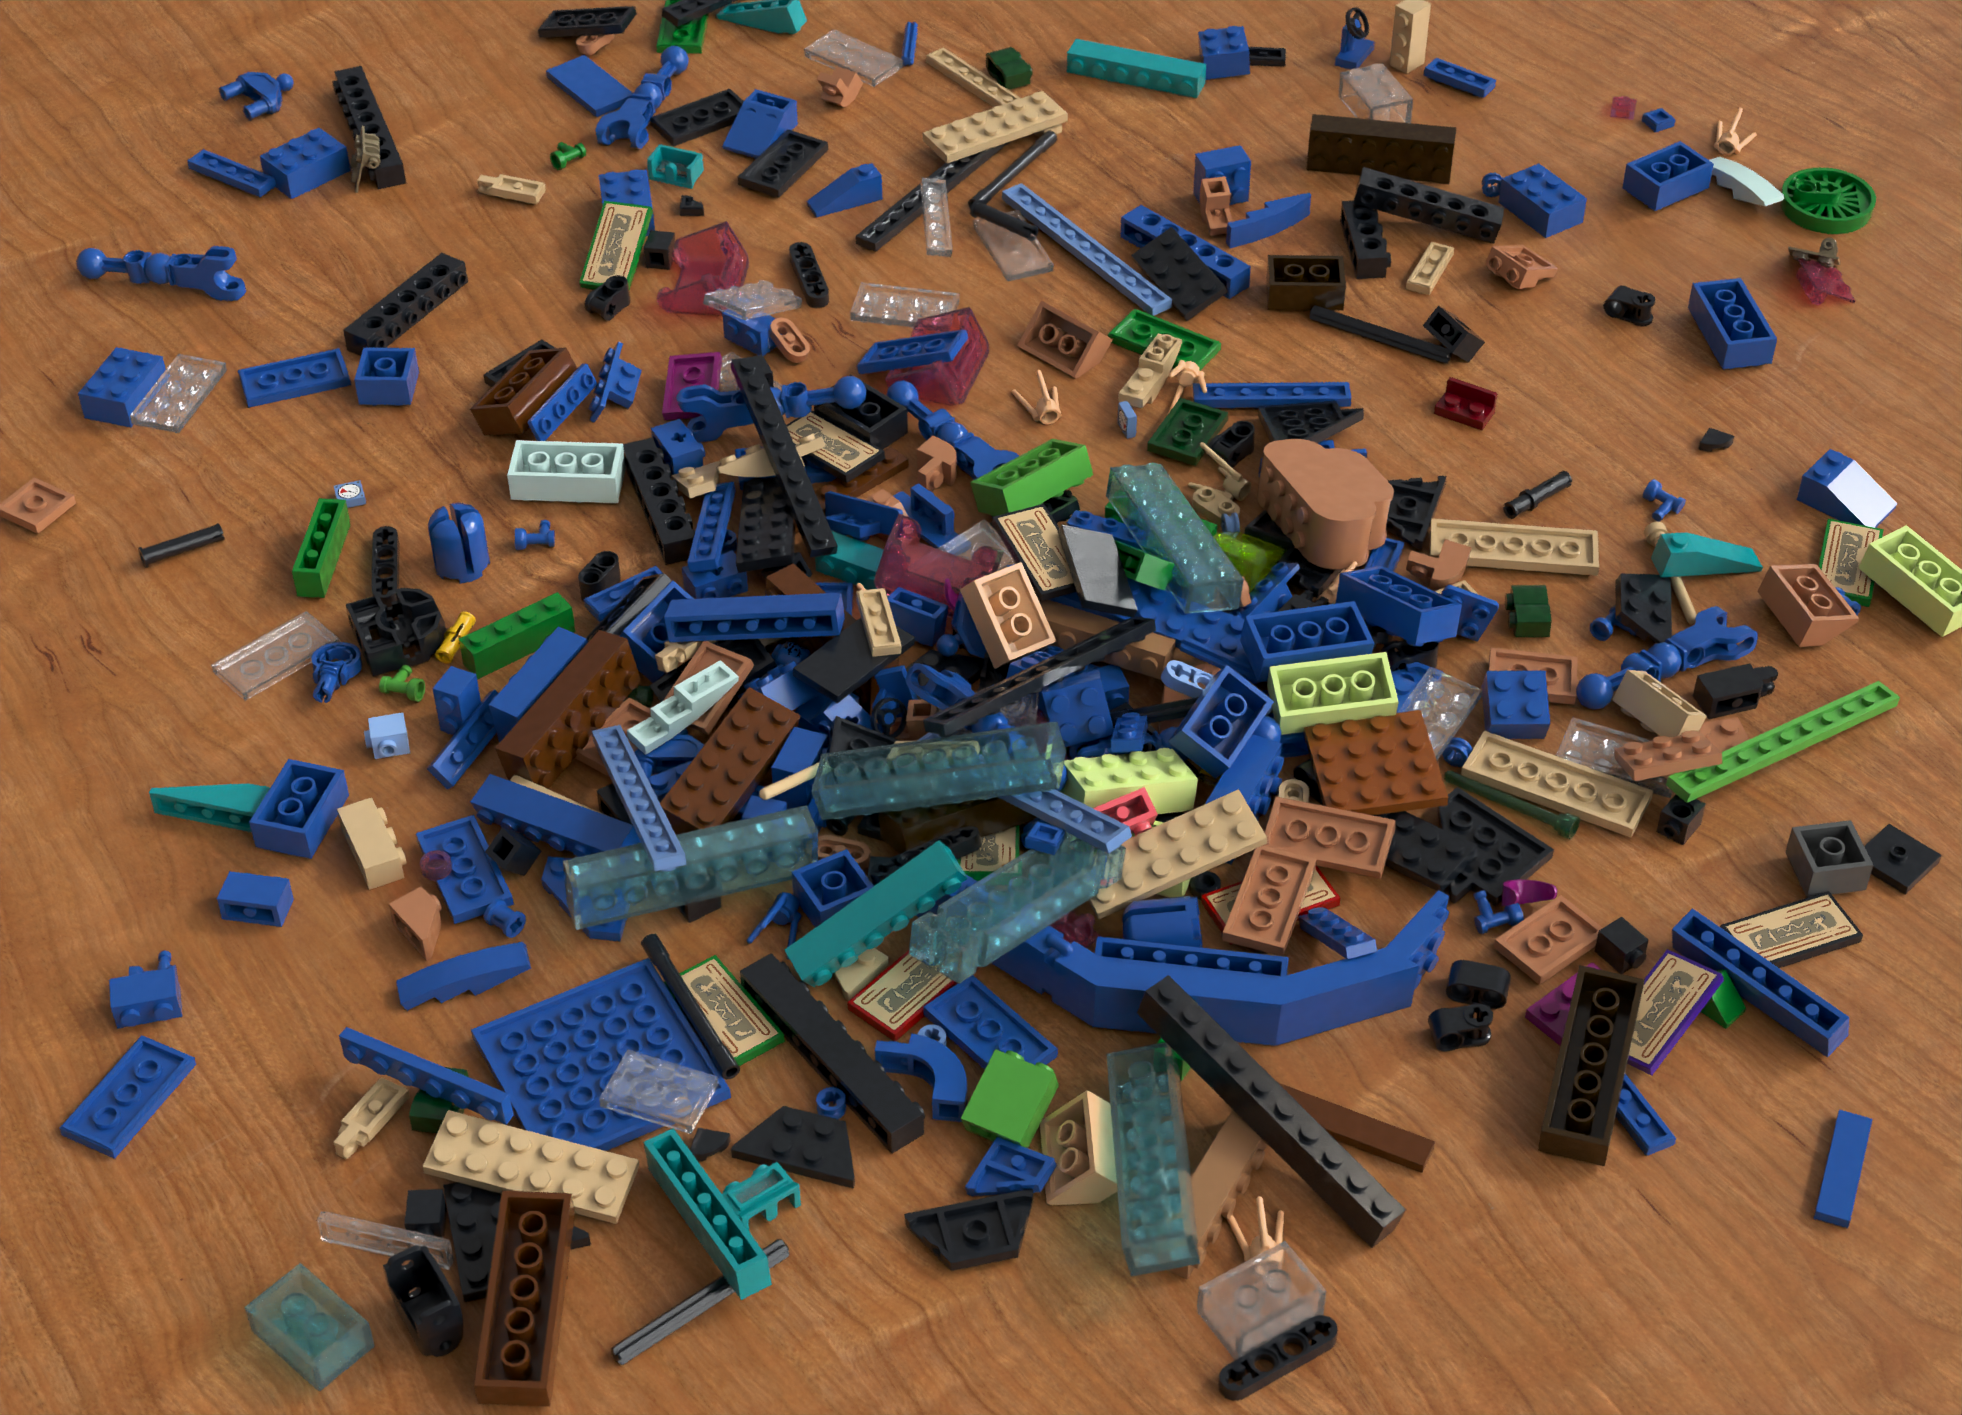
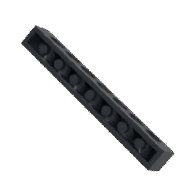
(362, 110)

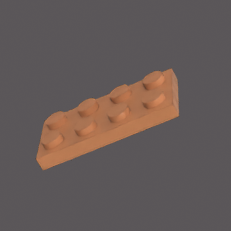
(1331, 835)
(1269, 900)

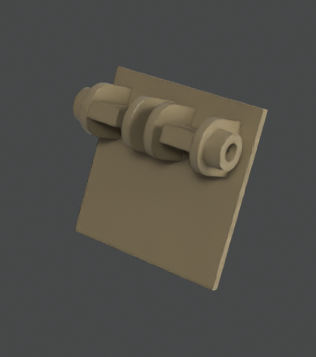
(366, 155)
(1825, 257)

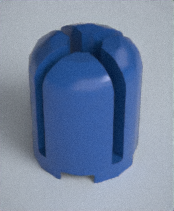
(458, 541)
(1164, 921)

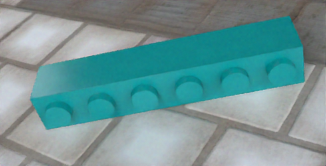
(1136, 68)
(876, 914)
(707, 1214)

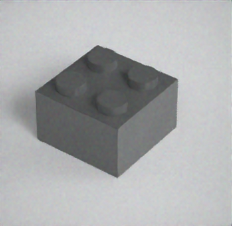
(1829, 858)

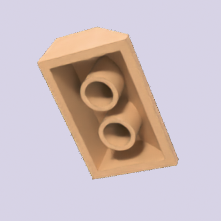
(1007, 615)
(1083, 1149)

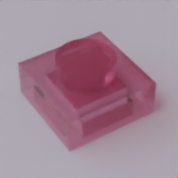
(1623, 107)

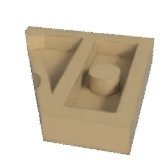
(697, 480)
(860, 973)

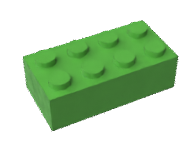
(1032, 478)

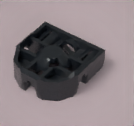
(417, 625)

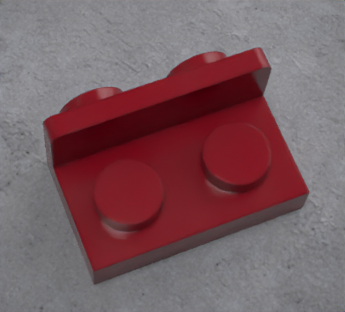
(1466, 404)

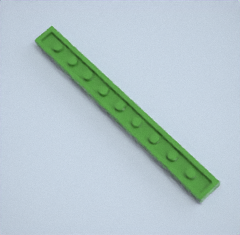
(1784, 741)

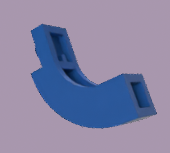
(935, 1065)

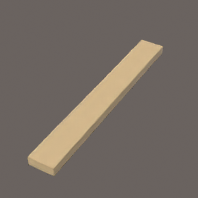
(975, 81)

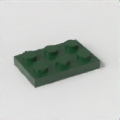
(1185, 429)

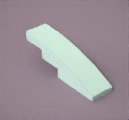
(1745, 183)
(687, 704)

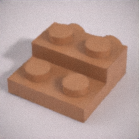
(1519, 265)

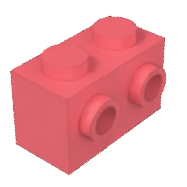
(1132, 810)

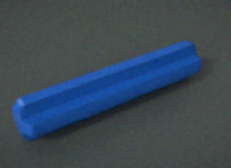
(909, 43)
(1217, 658)

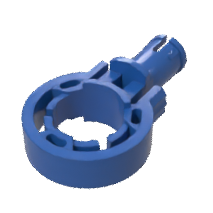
(330, 674)

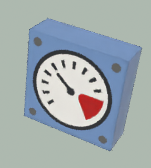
(1127, 419)
(351, 492)

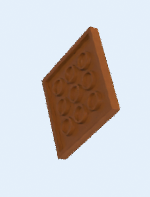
(1376, 764)

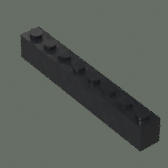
(834, 1053)

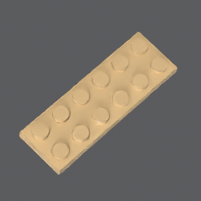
(994, 127)
(1520, 546)
(1557, 783)
(1181, 851)
(522, 1160)

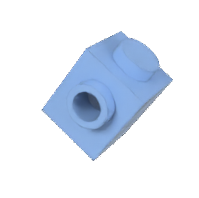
(387, 736)

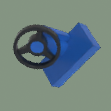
(1353, 45)
(891, 700)

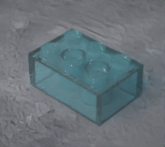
(309, 1327)

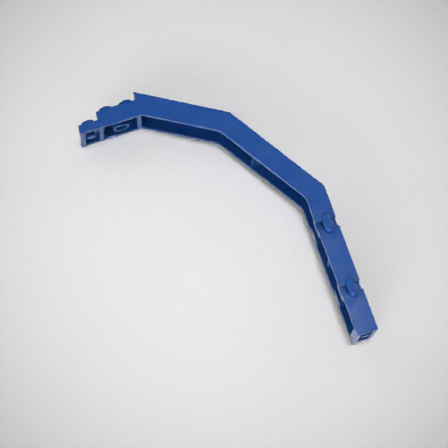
(1244, 1006)

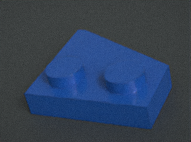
(1010, 1169)

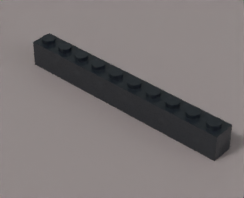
(1271, 1111)

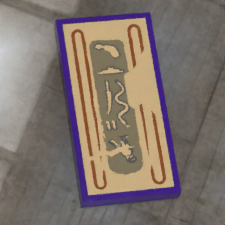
(1669, 1004)

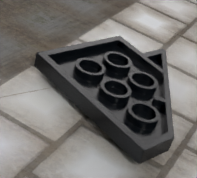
(1307, 420)
(1502, 847)
(473, 1227)

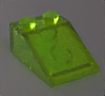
(1249, 555)

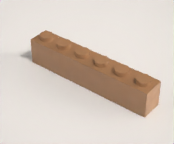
(1075, 625)
(1220, 1178)

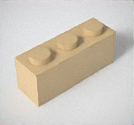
(1409, 35)
(1656, 705)
(372, 843)

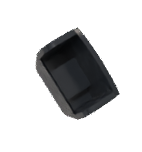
(430, 1310)

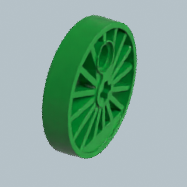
(1828, 191)

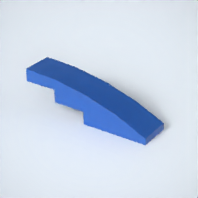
(1268, 221)
(470, 971)

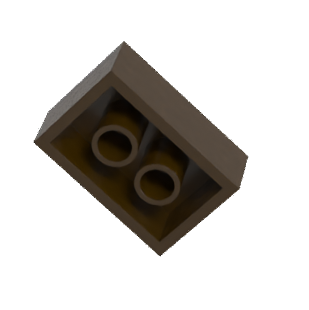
(1305, 281)

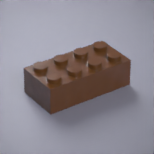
(523, 391)

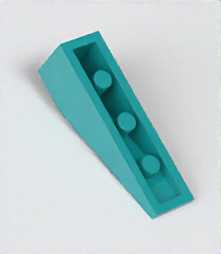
(768, 15)
(1697, 555)
(211, 804)

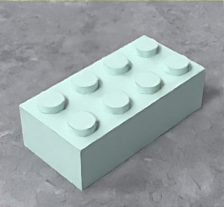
(566, 471)

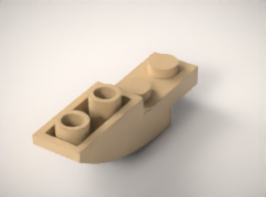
(1152, 371)
(756, 462)

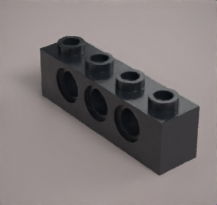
(1364, 241)

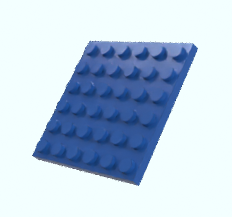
(567, 1047)

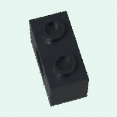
(1453, 333)

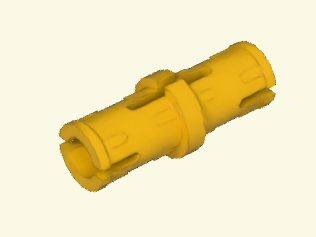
(448, 648)

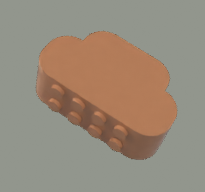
(1325, 501)

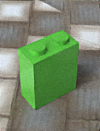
(1010, 1099)

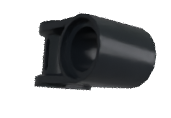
(609, 297)
(1629, 305)
(1234, 443)
(1407, 654)
(1458, 1028)

